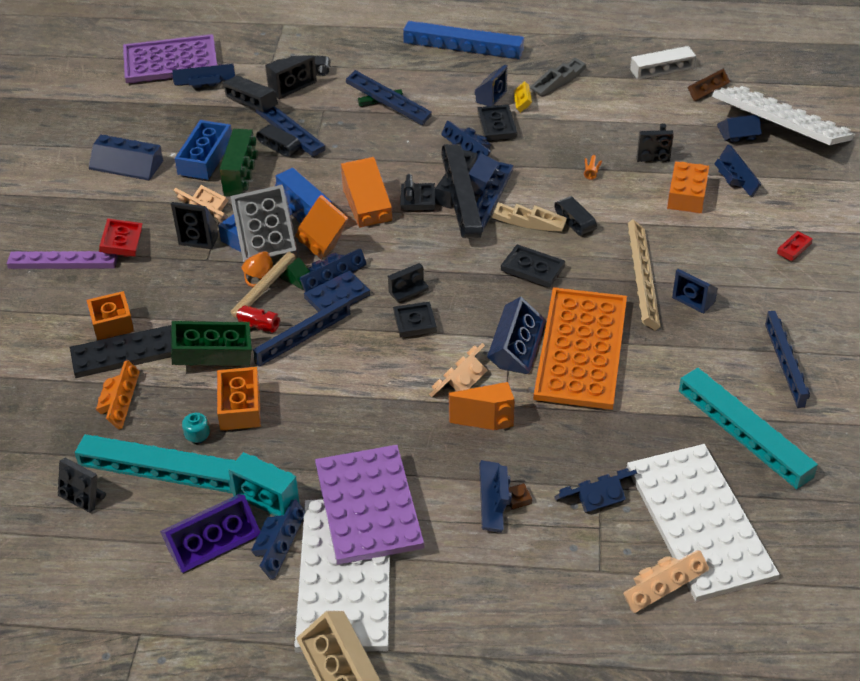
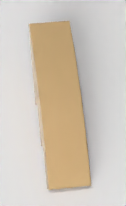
(533, 219)

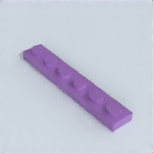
(61, 260)

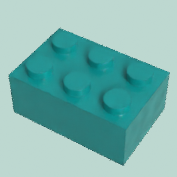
(263, 484)

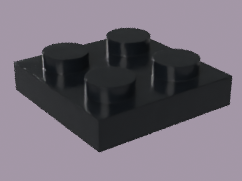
(414, 319)

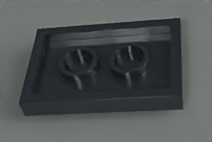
(497, 122)
(533, 265)

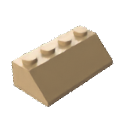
(335, 650)

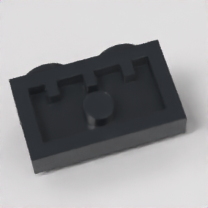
(407, 283)

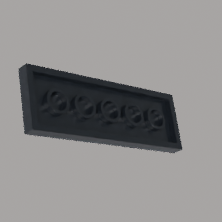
(112, 352)

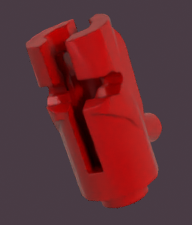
(258, 318)

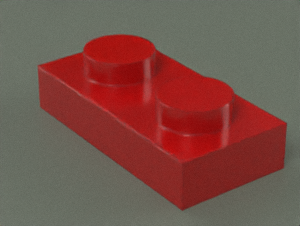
(794, 246)

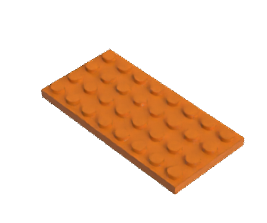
(581, 348)

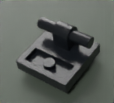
(655, 145)
(417, 195)
(78, 485)

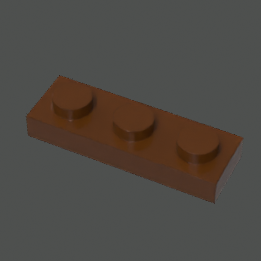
(708, 84)

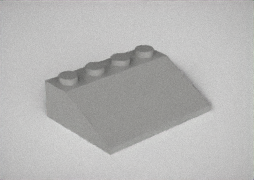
(264, 223)

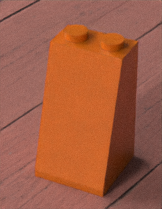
(366, 192)

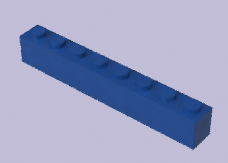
(463, 39)

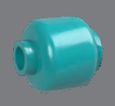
(195, 427)

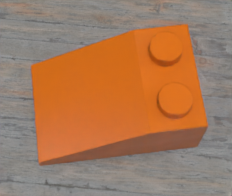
(321, 227)
(483, 407)

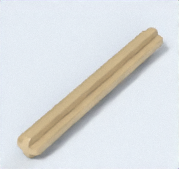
(265, 282)

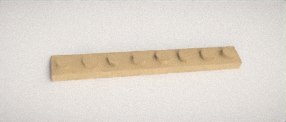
(643, 275)

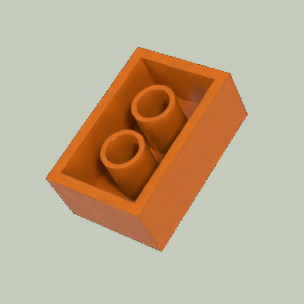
(688, 187)
(238, 398)

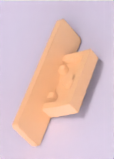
(208, 198)
(466, 374)
(663, 579)

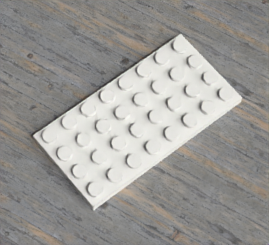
(784, 115)
(701, 513)
(351, 587)

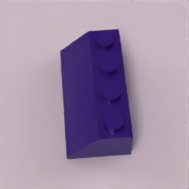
(210, 532)

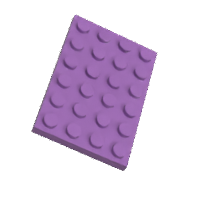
(158, 58)
(368, 504)

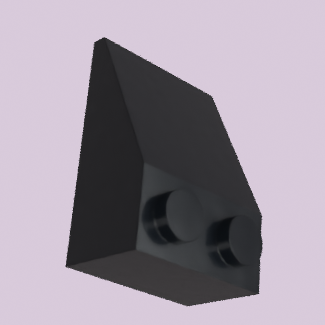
(291, 74)
(194, 225)

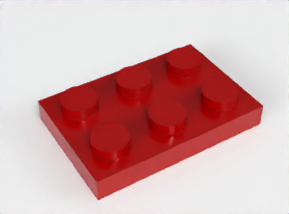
(120, 237)

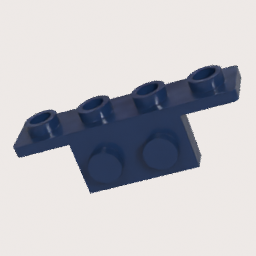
(203, 75)
(466, 138)
(736, 171)
(332, 267)
(600, 493)
(493, 494)
(277, 538)

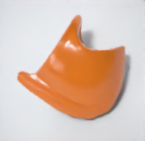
(257, 266)

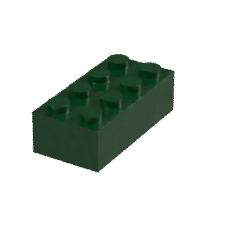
(238, 162)
(210, 343)

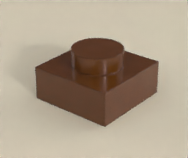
(520, 496)

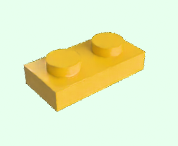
(522, 97)

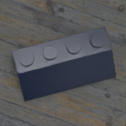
(125, 157)
(516, 337)

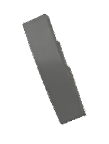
(557, 78)

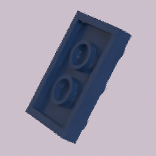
(342, 286)

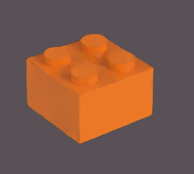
(110, 315)

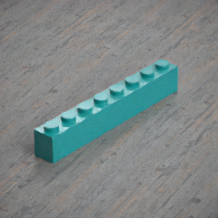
(748, 428)
(155, 463)

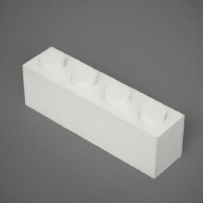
(662, 62)

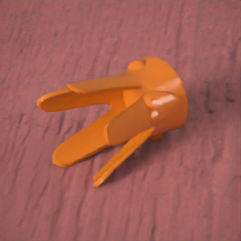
(591, 171)

